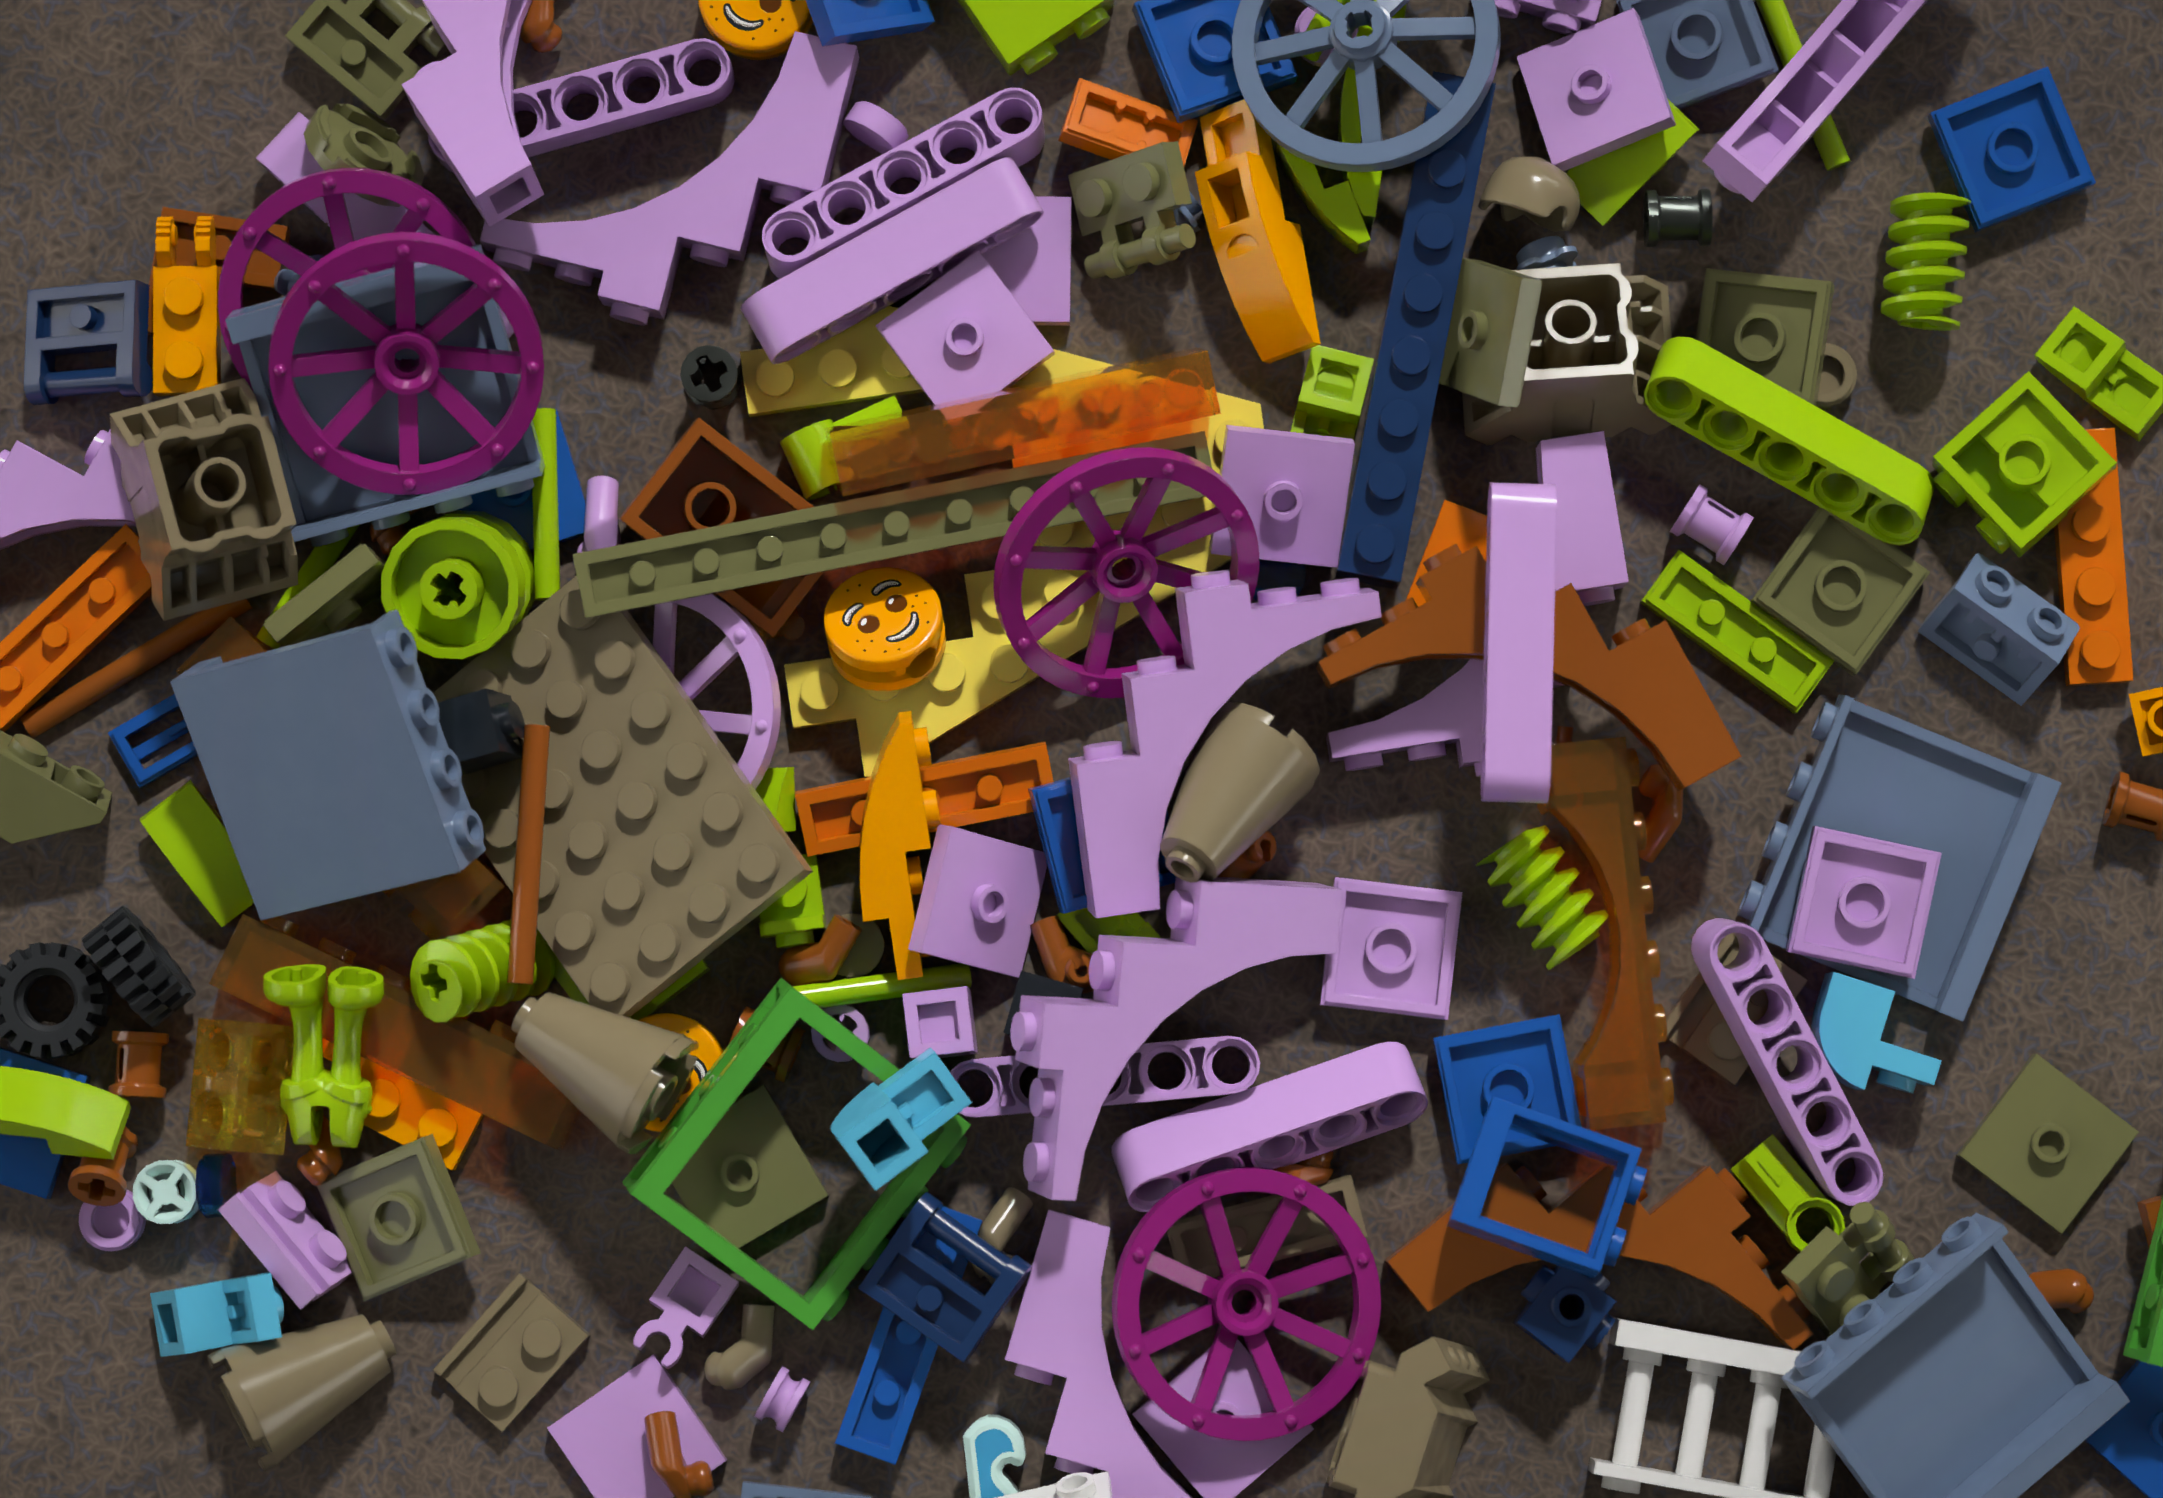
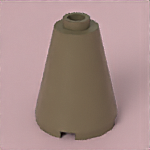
(1234, 790)
(606, 1064)
(301, 1382)

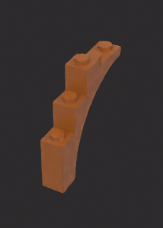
(1639, 681)
(1682, 1231)

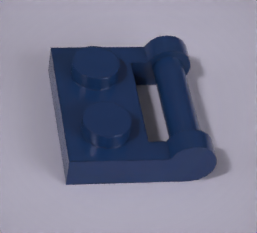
(87, 321)
(932, 1295)

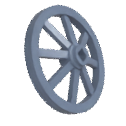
(1365, 56)

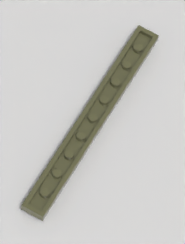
(843, 534)

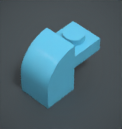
(1849, 1031)
(888, 1121)
(217, 1314)

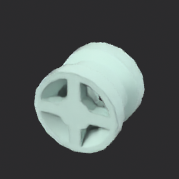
(152, 1194)

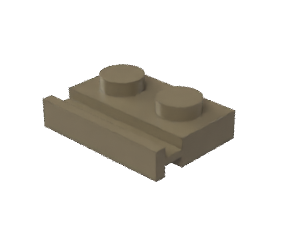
(1702, 1030)
(511, 1352)

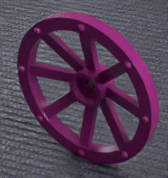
(331, 186)
(406, 376)
(1128, 579)
(1260, 1309)

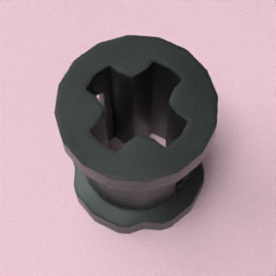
(1677, 218)
(720, 361)

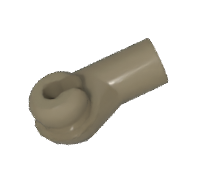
(1003, 1223)
(746, 1356)

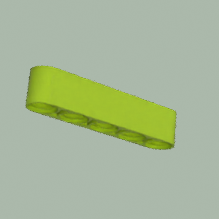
(1789, 440)

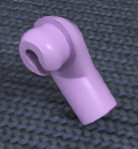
(601, 514)

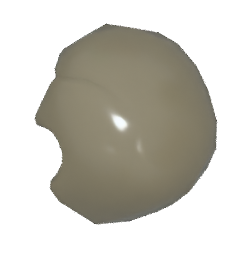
(1535, 190)

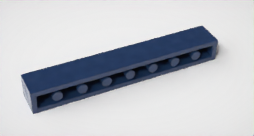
(1411, 352)

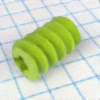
(1924, 260)
(1545, 894)
(471, 973)

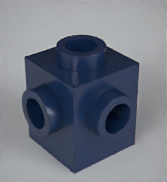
(1545, 1323)

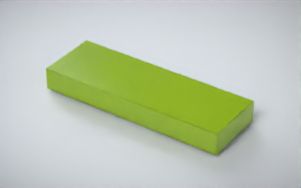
(1736, 632)

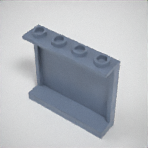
(329, 505)
(330, 767)
(1922, 792)
(1954, 1377)

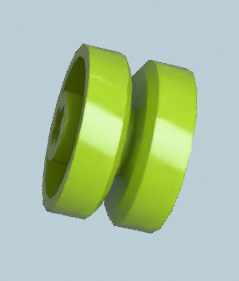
(494, 588)

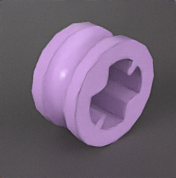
(861, 1031)
(782, 1399)

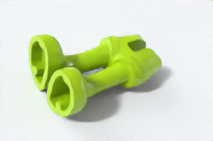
(310, 1084)

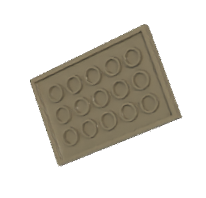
(646, 818)

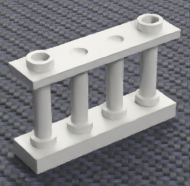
(1707, 1360)

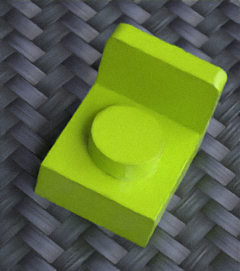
(797, 913)

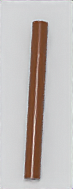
(130, 666)
(528, 854)

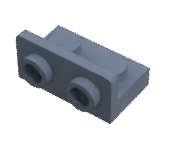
(2000, 629)

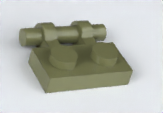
(358, 55)
(1130, 190)
(1829, 1270)

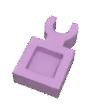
(690, 1298)

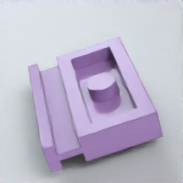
(288, 1238)

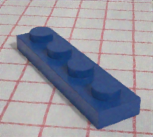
(896, 1368)

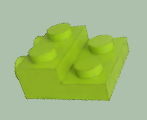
(2020, 466)

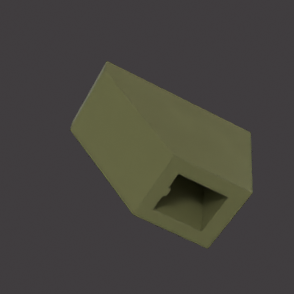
(44, 795)

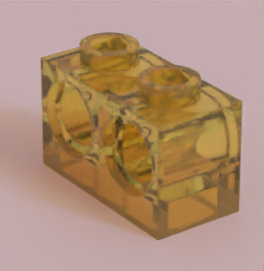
(239, 1086)

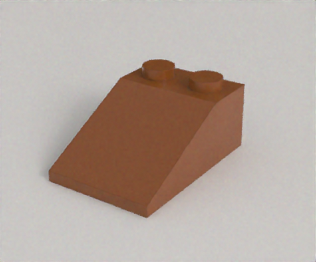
(715, 484)

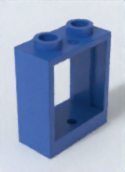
(1623, 1186)

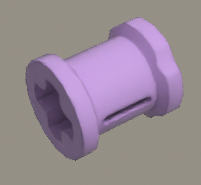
(1711, 524)

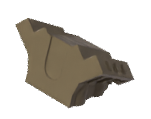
(1585, 359)
(206, 498)
(1407, 1423)

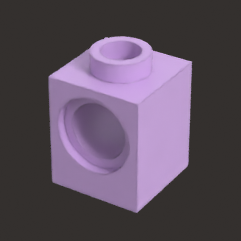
(941, 1022)

